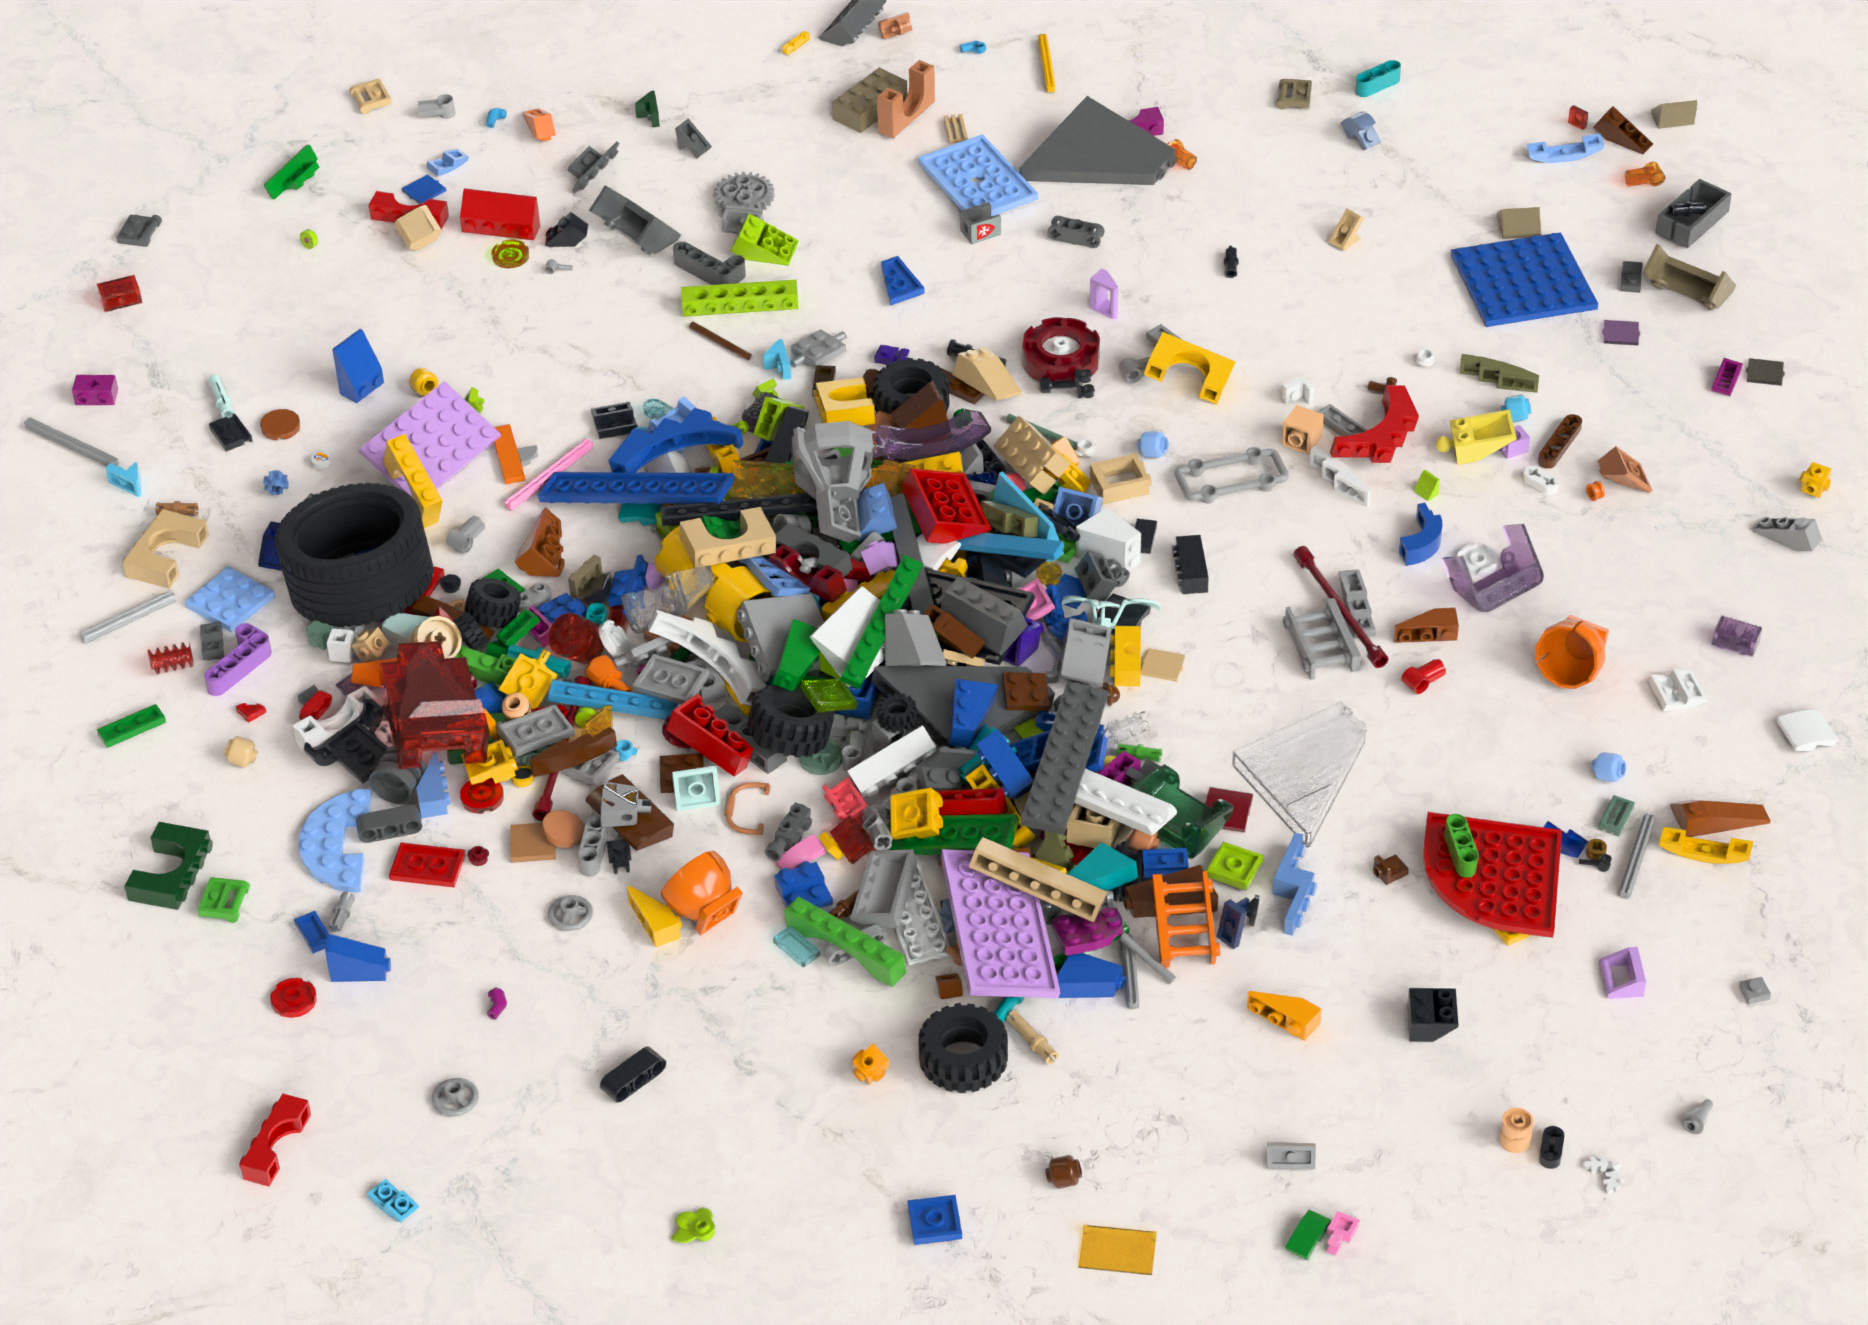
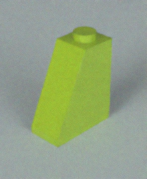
(772, 416)

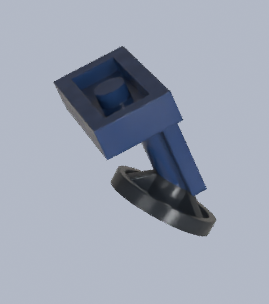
(1233, 919)

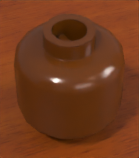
(1064, 1171)

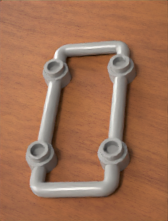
(1252, 456)

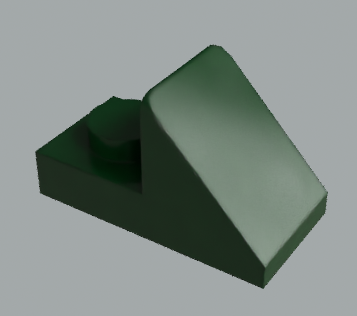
(648, 108)

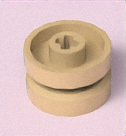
(438, 629)

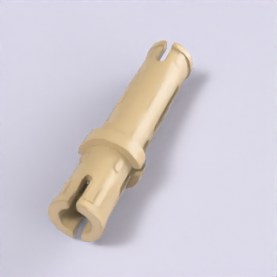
(1037, 1042)

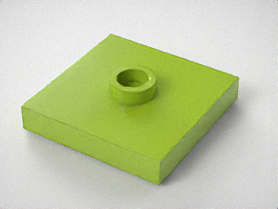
(1234, 866)

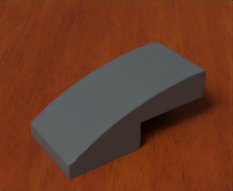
(212, 640)

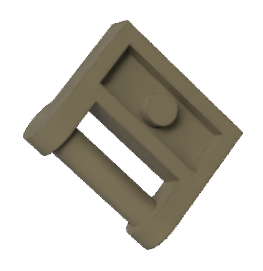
(1300, 95)

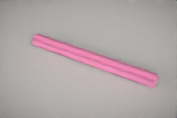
(540, 481)

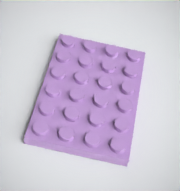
(442, 432)

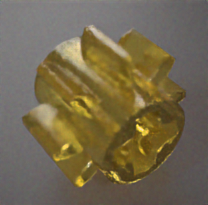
(1049, 573)

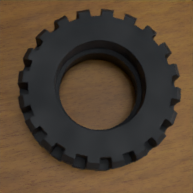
(907, 377)
(788, 722)
(963, 1071)

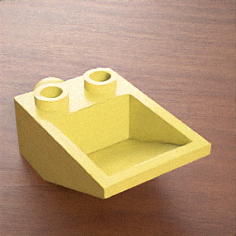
(1478, 436)

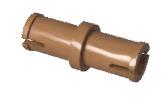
(178, 507)

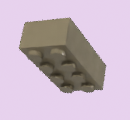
(859, 104)

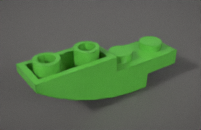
(486, 667)

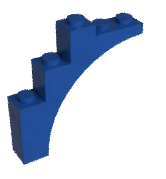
(671, 435)

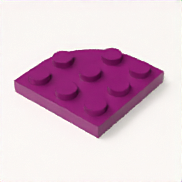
(1081, 935)

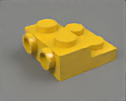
(499, 765)
(916, 814)

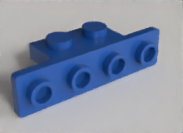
(627, 582)

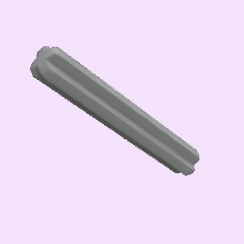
(1130, 974)

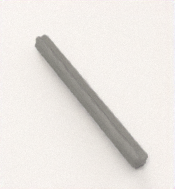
(70, 442)

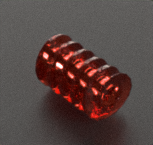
(171, 658)

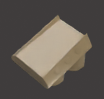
(418, 228)

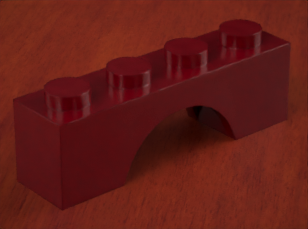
(825, 583)

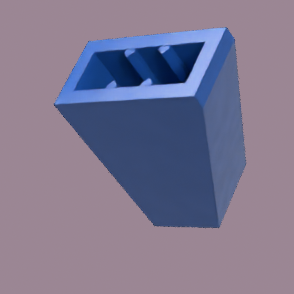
(355, 960)
(1089, 977)

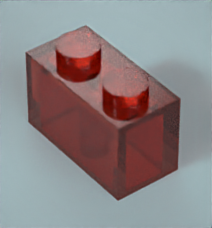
(119, 293)

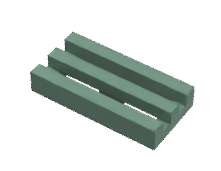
(1611, 827)

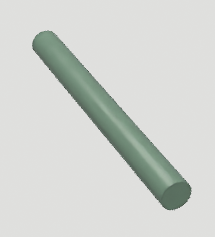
(1046, 433)

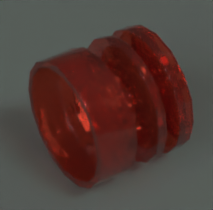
(575, 638)

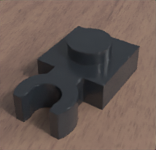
(619, 854)

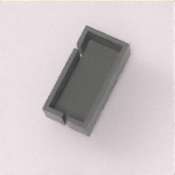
(1689, 229)

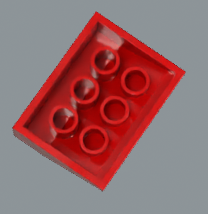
(944, 505)

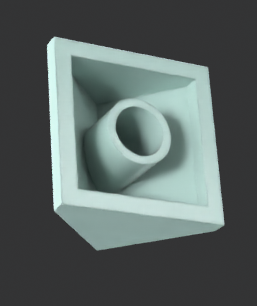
(696, 788)

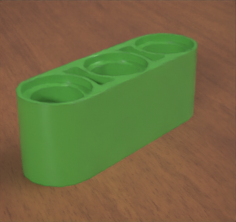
(1461, 845)

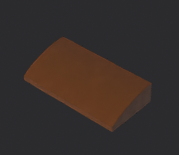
(650, 827)

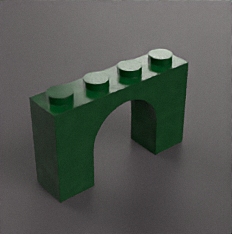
(171, 888)

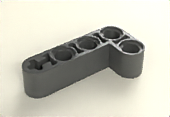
(707, 267)

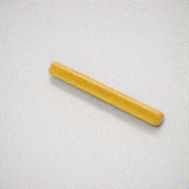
(1046, 63)

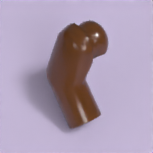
(1380, 387)

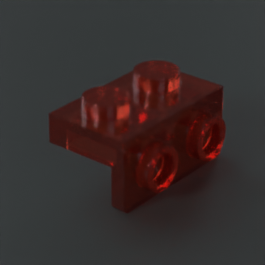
(852, 839)

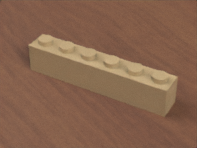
(1037, 879)

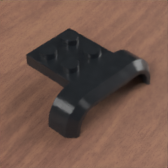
(354, 745)

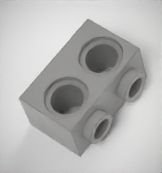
(714, 686)

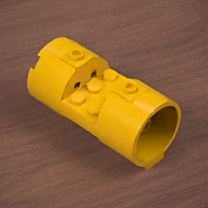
(728, 590)

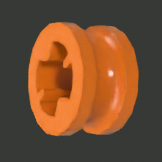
(1595, 490)

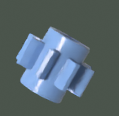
(275, 482)

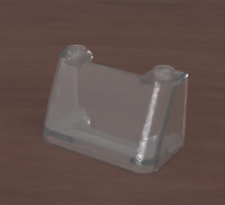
(676, 599)

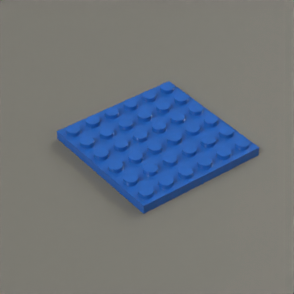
(1523, 279)

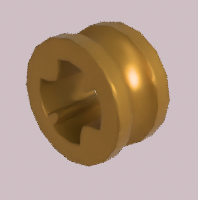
(1596, 844)

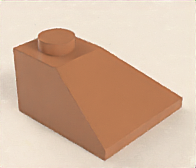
(1623, 470)

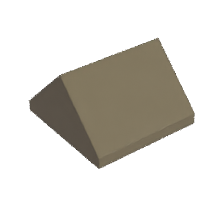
(1675, 114)
(1519, 222)

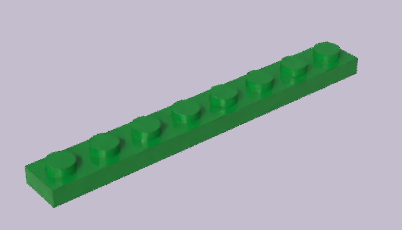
(874, 634)

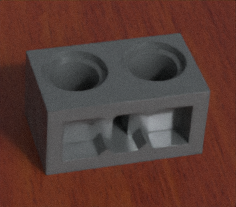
(1095, 576)

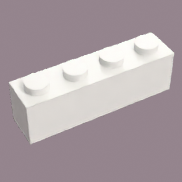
(892, 762)

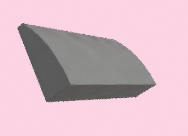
(885, 888)

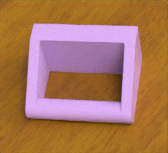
(1099, 287)
(1627, 957)

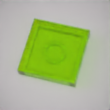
(829, 695)

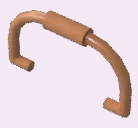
(730, 802)

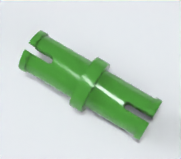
(1141, 752)

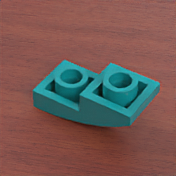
(639, 512)

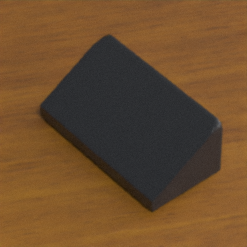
(598, 589)

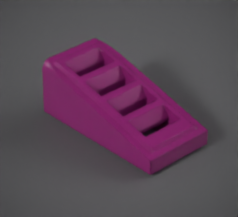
(1731, 366)

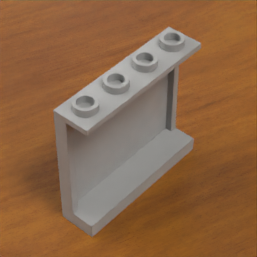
(767, 623)

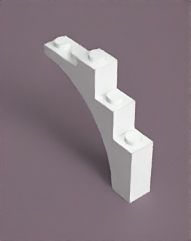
(721, 654)

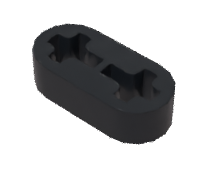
(1547, 1146)

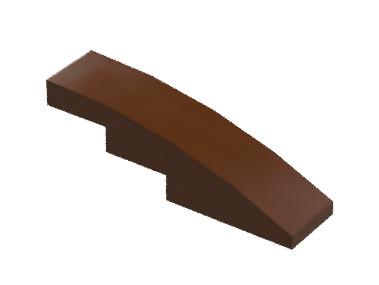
(427, 606)
(567, 755)

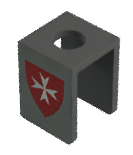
(978, 223)

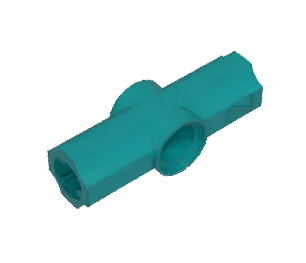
(555, 664)

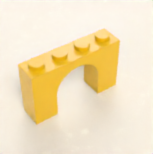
(1173, 350)
(844, 402)
(402, 460)

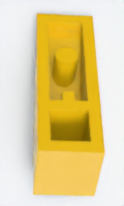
(655, 917)

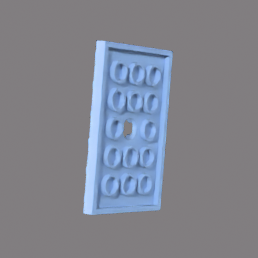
(977, 157)

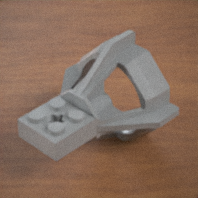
(837, 481)

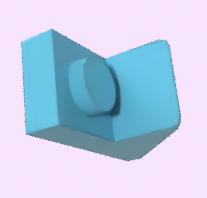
(777, 358)
(125, 479)

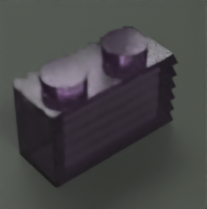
(1736, 636)

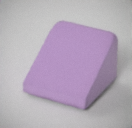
(653, 578)

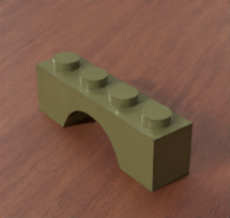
(1053, 847)

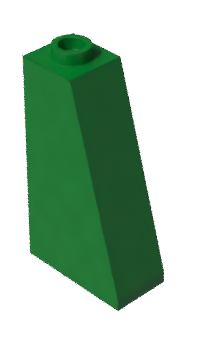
(796, 656)

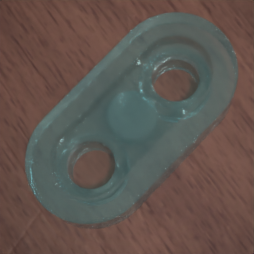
(656, 408)

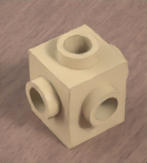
(370, 644)

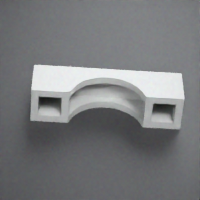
(340, 643)
(319, 731)

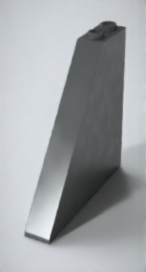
(1099, 148)
(933, 690)

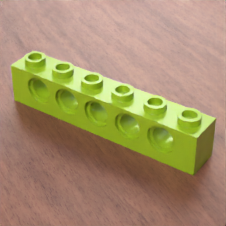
(739, 297)

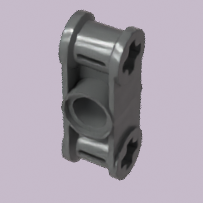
(1075, 231)

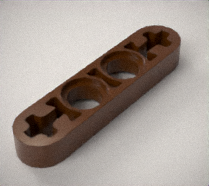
(1557, 440)

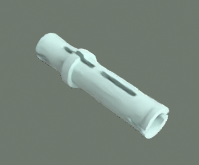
(222, 401)

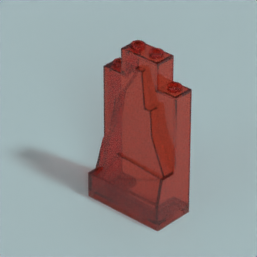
(432, 705)

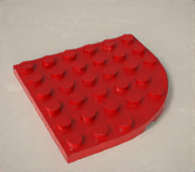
(1513, 875)

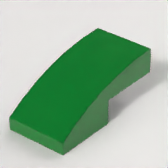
(1307, 1234)

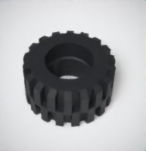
(492, 602)

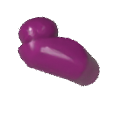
(499, 1002)

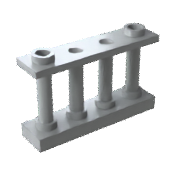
(1337, 627)

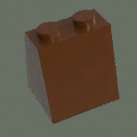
(921, 410)

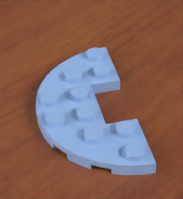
(323, 841)

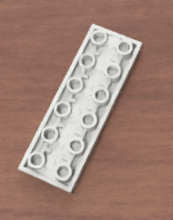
(1123, 803)
(920, 926)

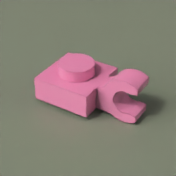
(1341, 1229)

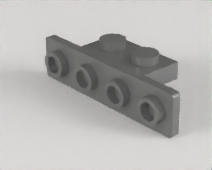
(589, 163)

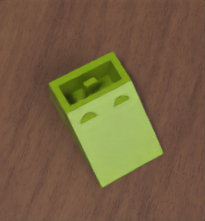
(763, 242)

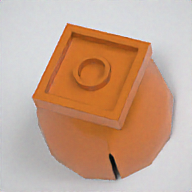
(1572, 652)
(702, 891)

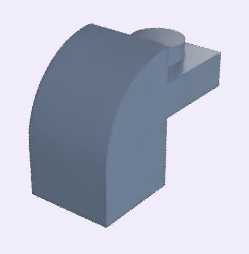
(1362, 127)

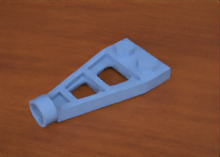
(783, 586)

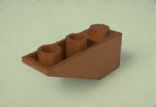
(1433, 625)

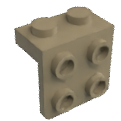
(581, 578)

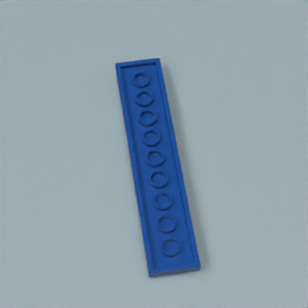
(636, 487)

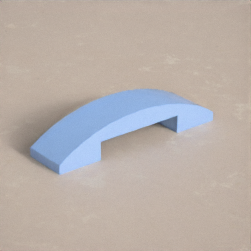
(1567, 152)

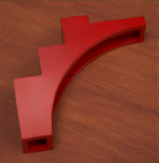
(1382, 439)

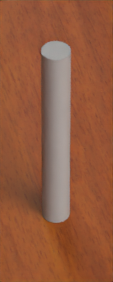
(1146, 957)

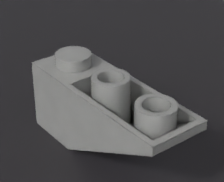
(1793, 533)

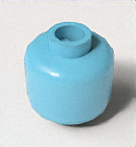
(1518, 406)

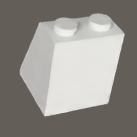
(1110, 537)

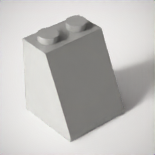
(911, 640)

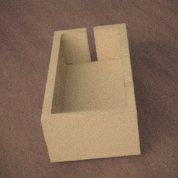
(1031, 452)

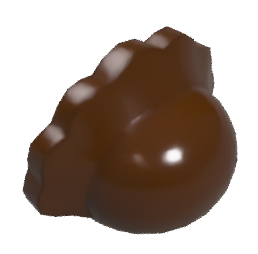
(1114, 693)

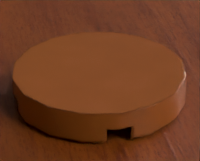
(280, 424)

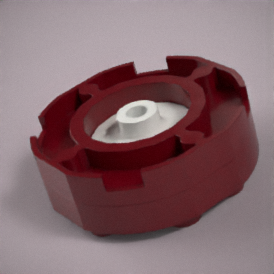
(1060, 349)

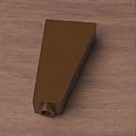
(1140, 897)

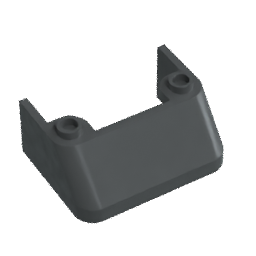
(634, 221)

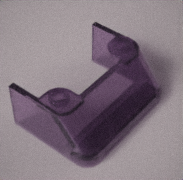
(1519, 573)

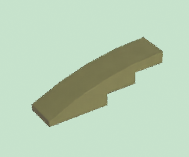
(1500, 372)

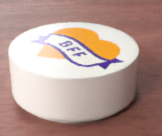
(321, 459)

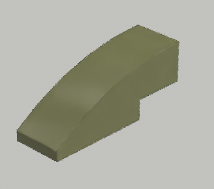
(1010, 519)

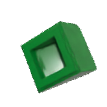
(496, 649)

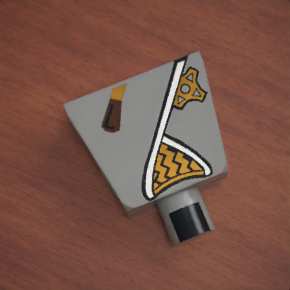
(621, 805)

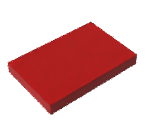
(427, 865)

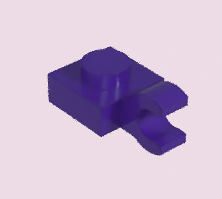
(888, 354)

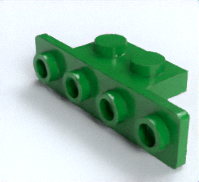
(293, 173)

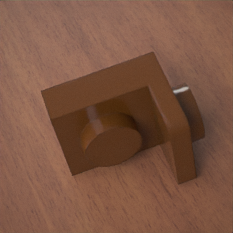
(1389, 869)

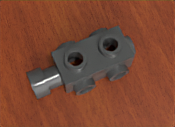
(789, 831)

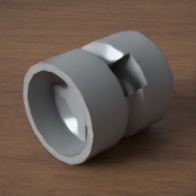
(798, 520)

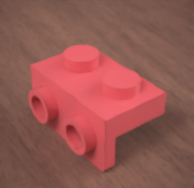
(845, 799)

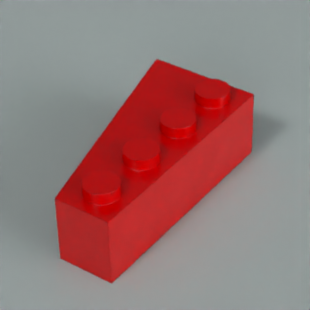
(709, 735)

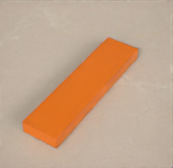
(508, 455)

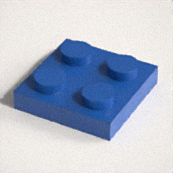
(934, 1219)

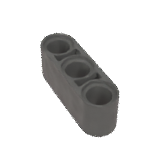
(388, 823)

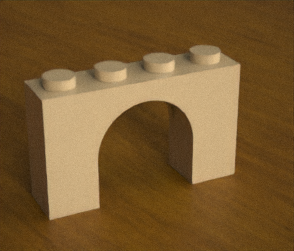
(165, 529)
(708, 550)

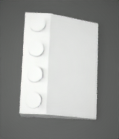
(844, 629)

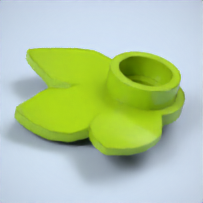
(694, 1226)

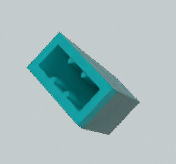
(1105, 868)

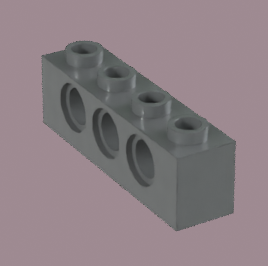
(738, 722)

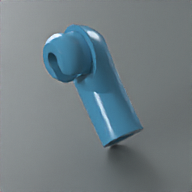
(973, 46)
(495, 114)

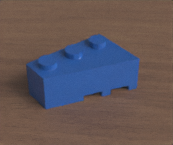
(969, 709)
(1005, 765)

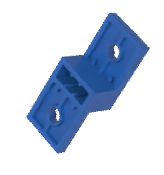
(1032, 748)

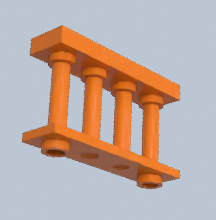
(1165, 930)

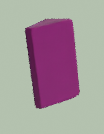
(540, 631)

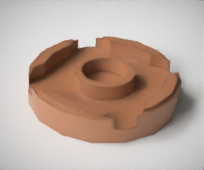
(562, 828)

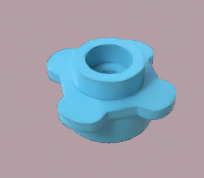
(625, 749)

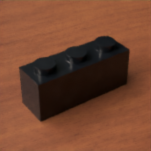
(1190, 564)

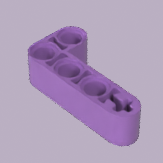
(251, 652)

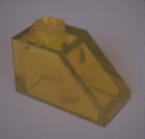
(599, 721)

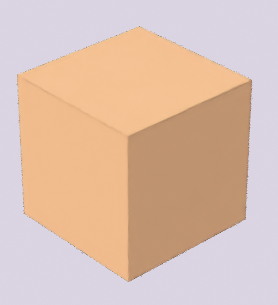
(1302, 429)

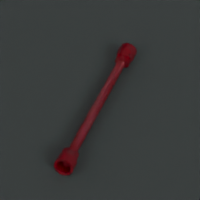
(1375, 653)
(544, 804)

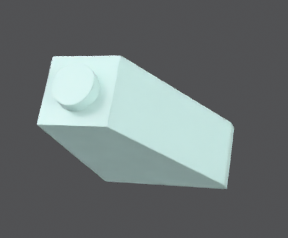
(398, 627)

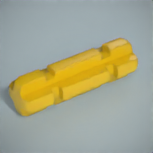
(796, 42)

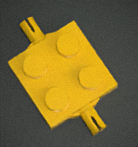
(529, 678)

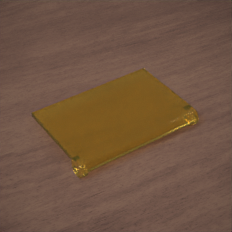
(1117, 1249)

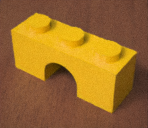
(1126, 655)

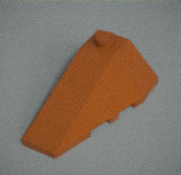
(542, 549)
(1711, 817)

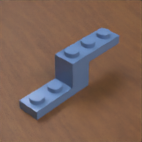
(1294, 884)

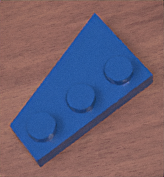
(900, 281)

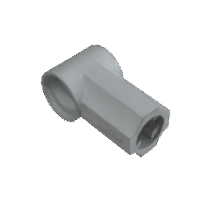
(441, 106)
(1133, 369)
(463, 537)
(853, 750)

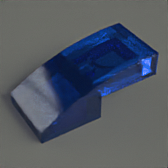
(1571, 842)

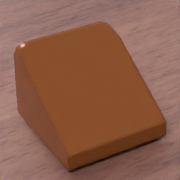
(949, 985)

